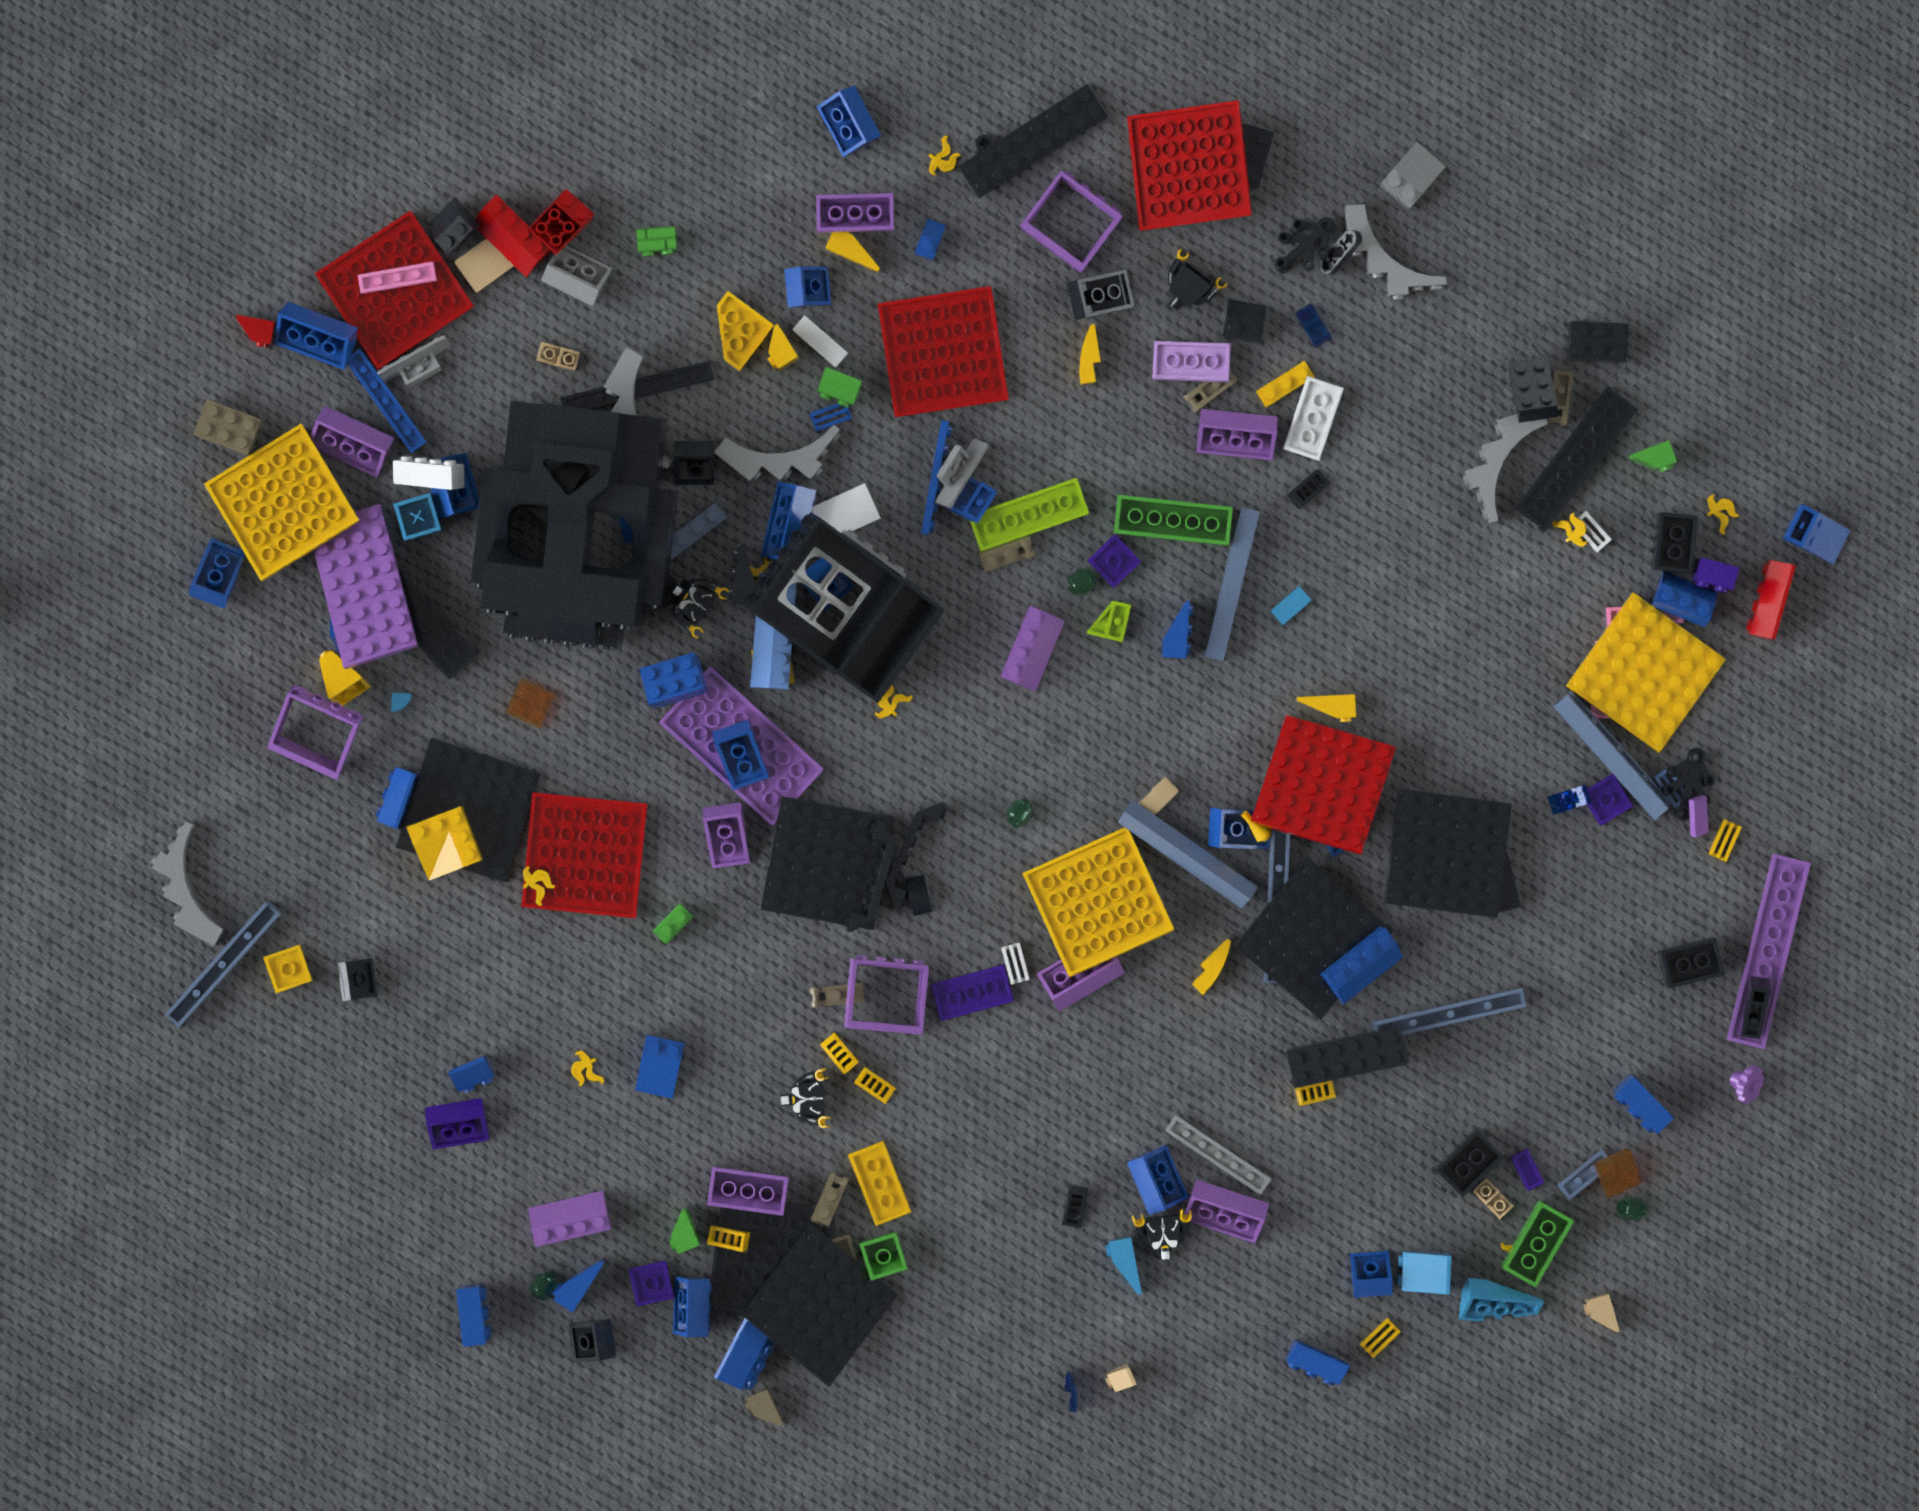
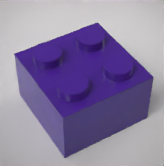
(1715, 574)

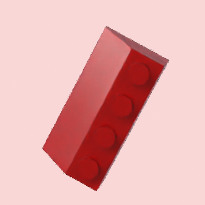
(511, 236)
(1771, 599)

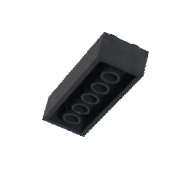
(1347, 1056)

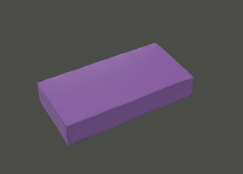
(1698, 816)

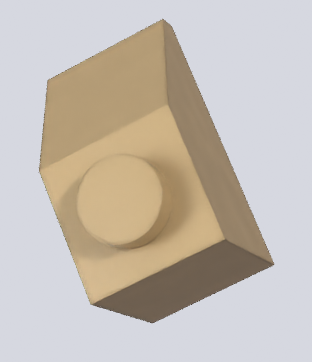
(1601, 1311)
(1120, 1378)

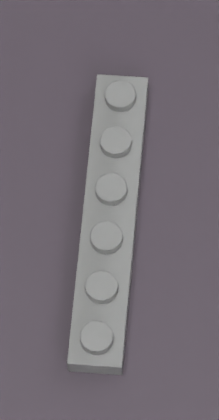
(1218, 1154)

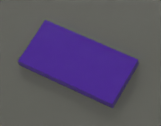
(972, 992)

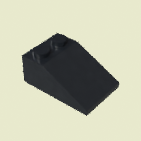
(1100, 294)

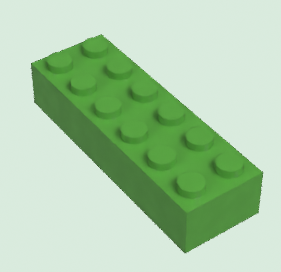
(1173, 520)

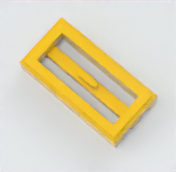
(1731, 825)
(1385, 1343)

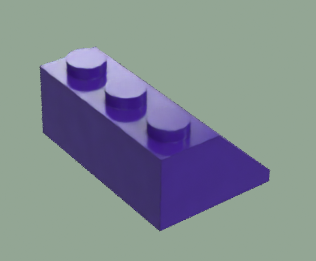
(457, 1123)

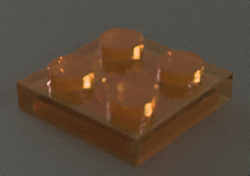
(530, 703)
(1617, 1173)

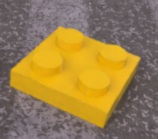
(287, 968)

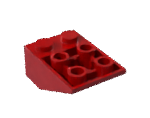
(561, 222)

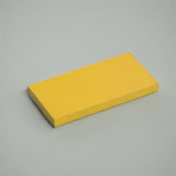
(879, 1183)

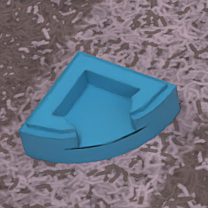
(399, 701)

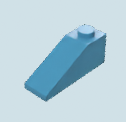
(1123, 1257)

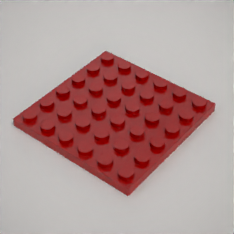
(1189, 165)
(400, 317)
(943, 351)
(1323, 784)
(588, 851)

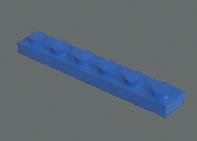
(386, 401)
(935, 487)

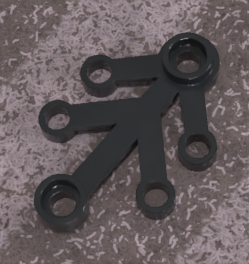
(1307, 243)
(1689, 780)

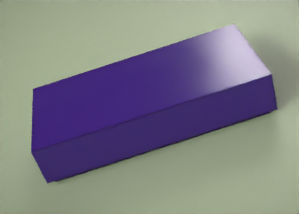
(1527, 1169)

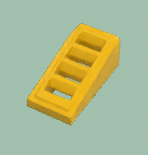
(851, 1064)
(861, 1076)
(1301, 1101)
(744, 1240)

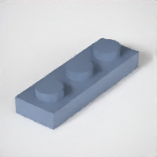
(1581, 1176)

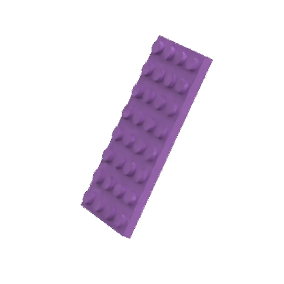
(365, 591)
(787, 764)

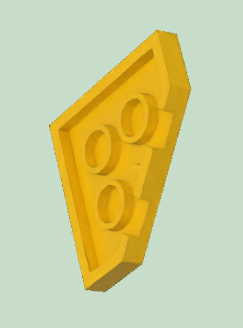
(740, 330)

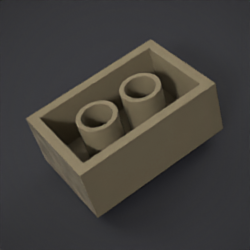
(228, 427)

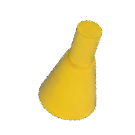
(1260, 832)

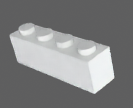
(428, 473)

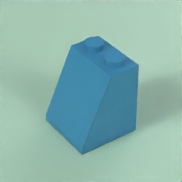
(1424, 1272)

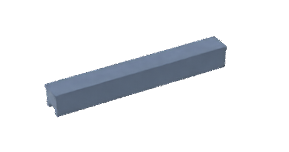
(1231, 583)
(1613, 755)
(1187, 854)
(1278, 869)
(223, 963)
(1455, 1011)

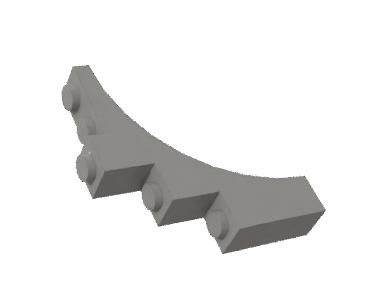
(1380, 263)
(622, 383)
(1494, 455)
(749, 462)
(173, 865)

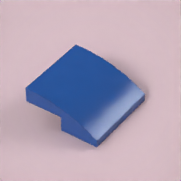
(973, 500)

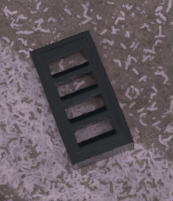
(1299, 503)
(1078, 1191)

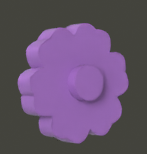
(1747, 1083)

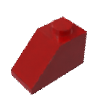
(258, 330)

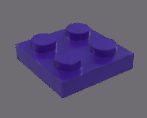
(1114, 561)
(1607, 799)
(651, 1283)

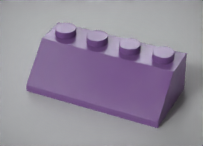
(855, 212)
(1237, 434)
(351, 441)
(1032, 648)
(1067, 991)
(748, 1190)
(1226, 1211)
(569, 1218)

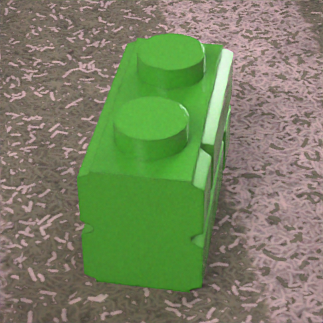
(656, 240)
(673, 923)

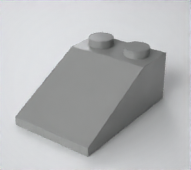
(1412, 175)

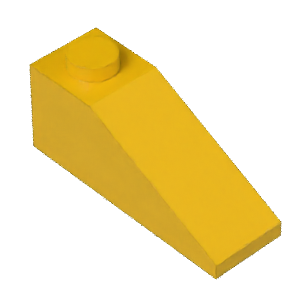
(847, 246)
(1333, 705)

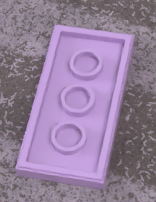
(1191, 361)

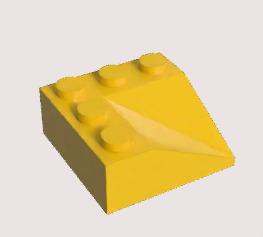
(444, 843)

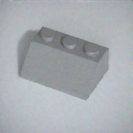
(577, 275)

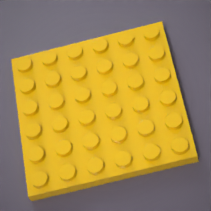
(281, 502)
(1645, 672)
(1098, 902)

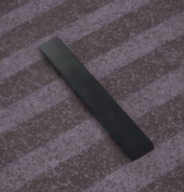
(644, 386)

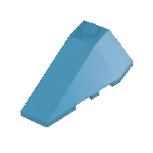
(1486, 1298)

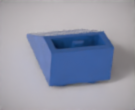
(1816, 534)
(1175, 639)

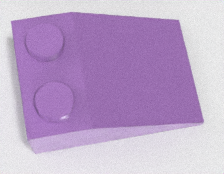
(726, 835)

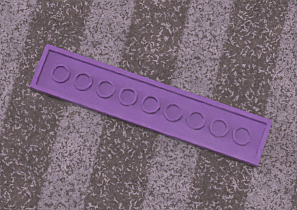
(1771, 939)

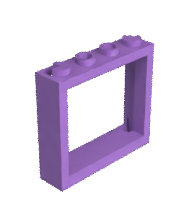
(1084, 190)
(306, 756)
(917, 1028)

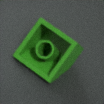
(839, 387)
(1656, 457)
(684, 1233)
(883, 1255)

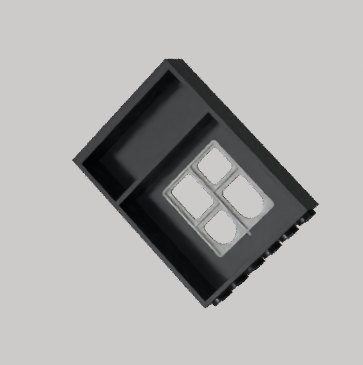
(877, 630)

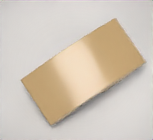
(558, 356)
(1159, 796)
(1493, 1198)

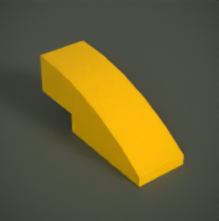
(1089, 356)
(1212, 965)

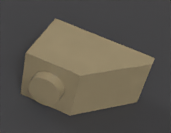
(763, 1407)

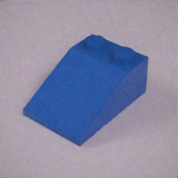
(217, 573)
(740, 754)
(1231, 830)
(659, 1066)
(574, 1288)

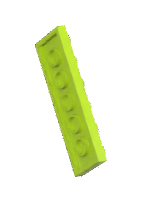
(1030, 514)

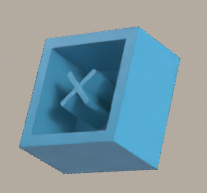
(418, 517)

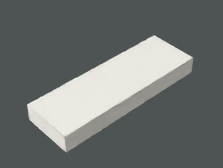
(820, 341)

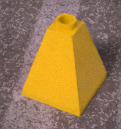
(340, 683)

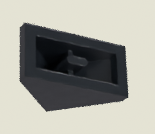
(918, 895)

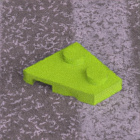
(1111, 622)

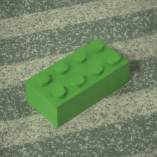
(1537, 1243)

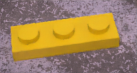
(1284, 384)

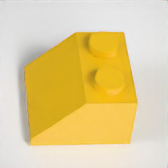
(780, 350)

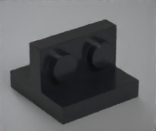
(357, 979)

